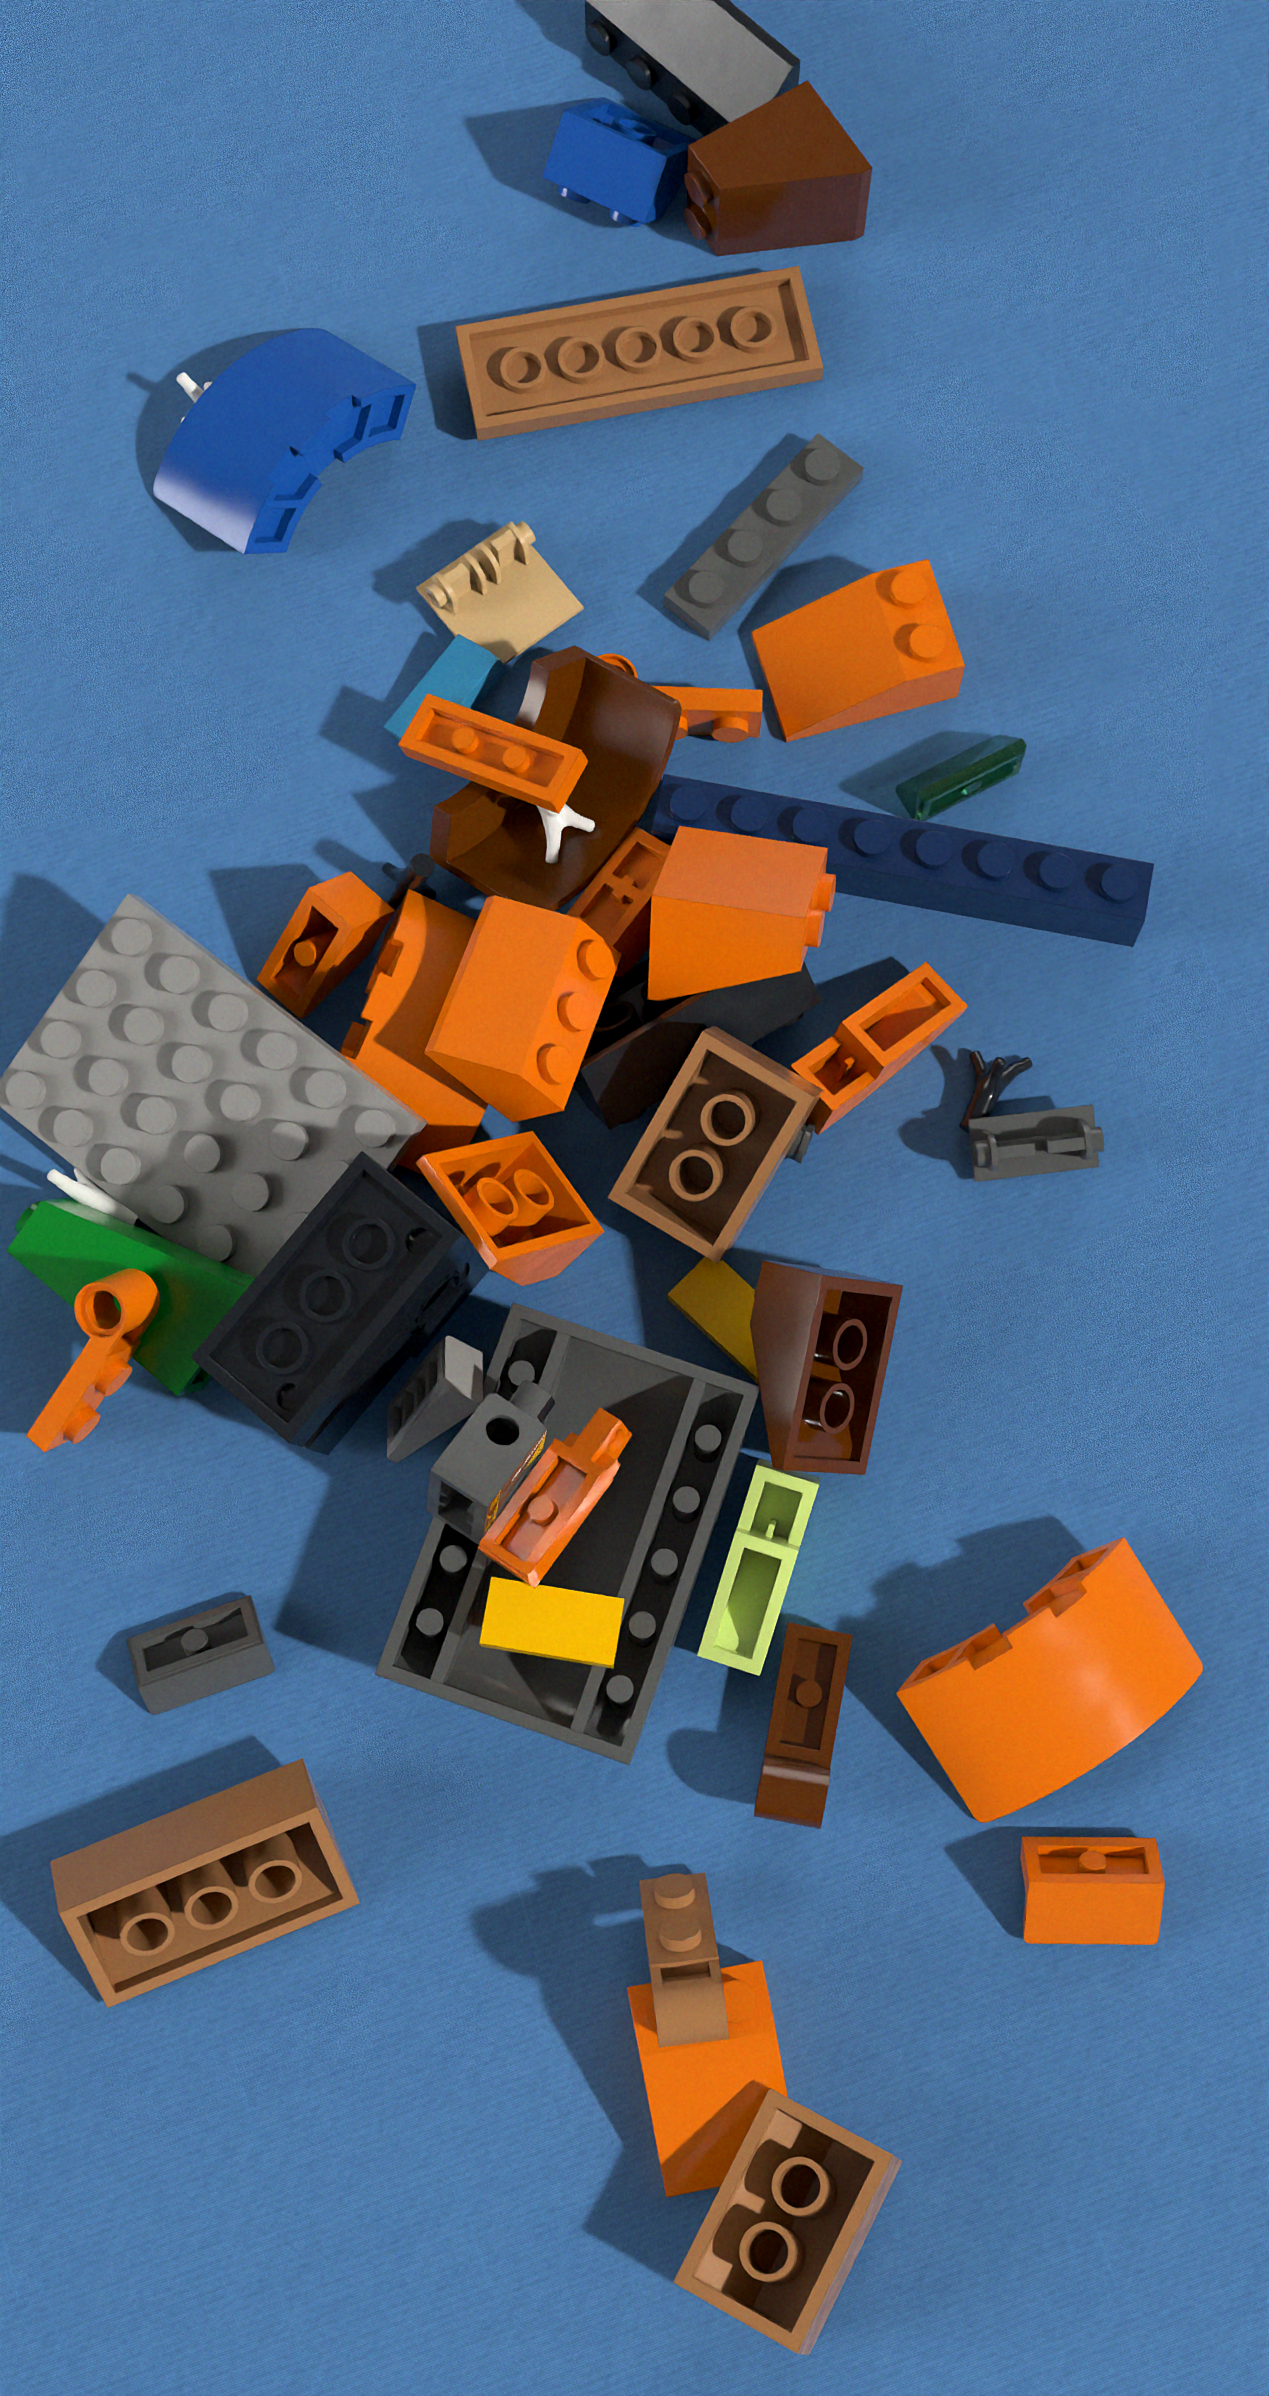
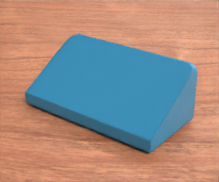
(460, 675)

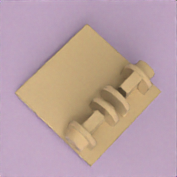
(501, 594)

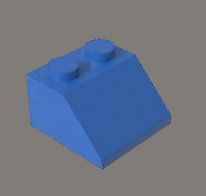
(618, 160)

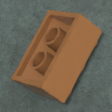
(788, 2222)

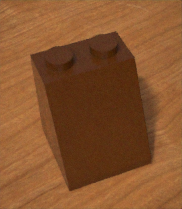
(777, 179)

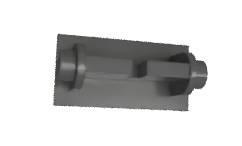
(1034, 1143)

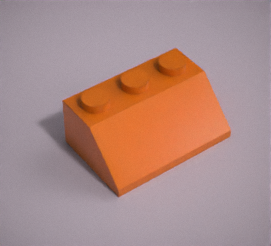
(523, 1007)

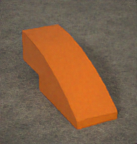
(877, 1043)

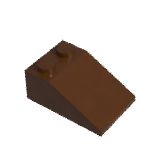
(821, 1363)

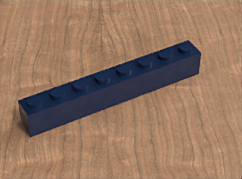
(929, 862)

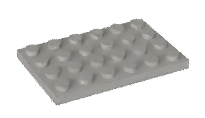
(196, 1094)

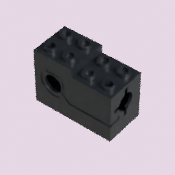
(342, 1307)

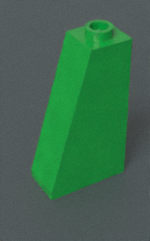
(78, 1244)

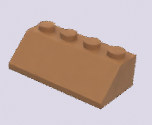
(202, 1883)

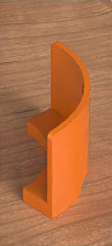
(400, 1013)
(1057, 1688)

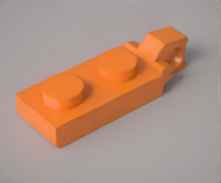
(556, 1499)

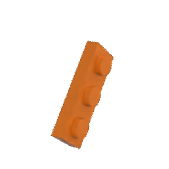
(493, 753)

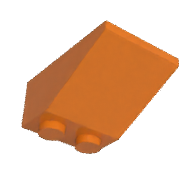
(861, 653)
(513, 1205)
(709, 2091)

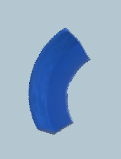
(270, 427)

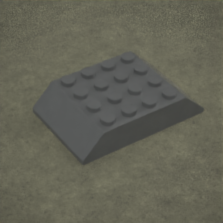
(634, 1545)

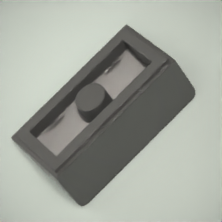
(200, 1655)

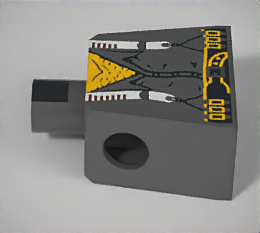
(489, 1460)

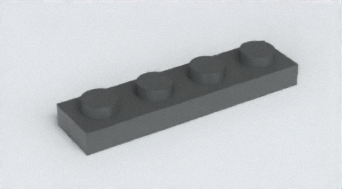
(763, 536)

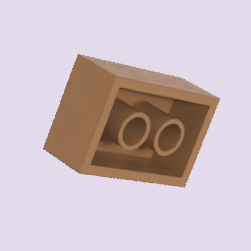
(715, 1143)

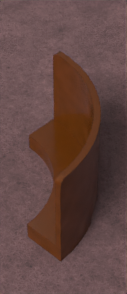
(627, 739)

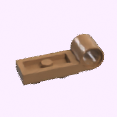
(683, 1960)

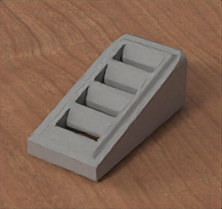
(434, 1397)

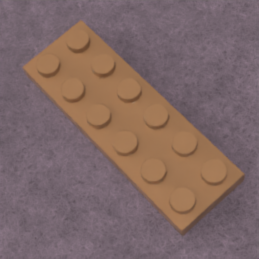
(638, 353)

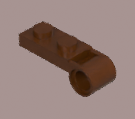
(803, 1726)

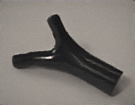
(411, 877)
(990, 1085)

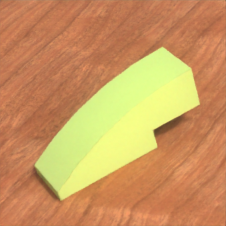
(758, 1567)

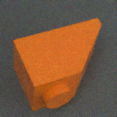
(324, 942)

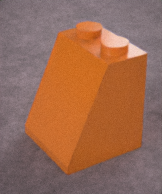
(734, 911)

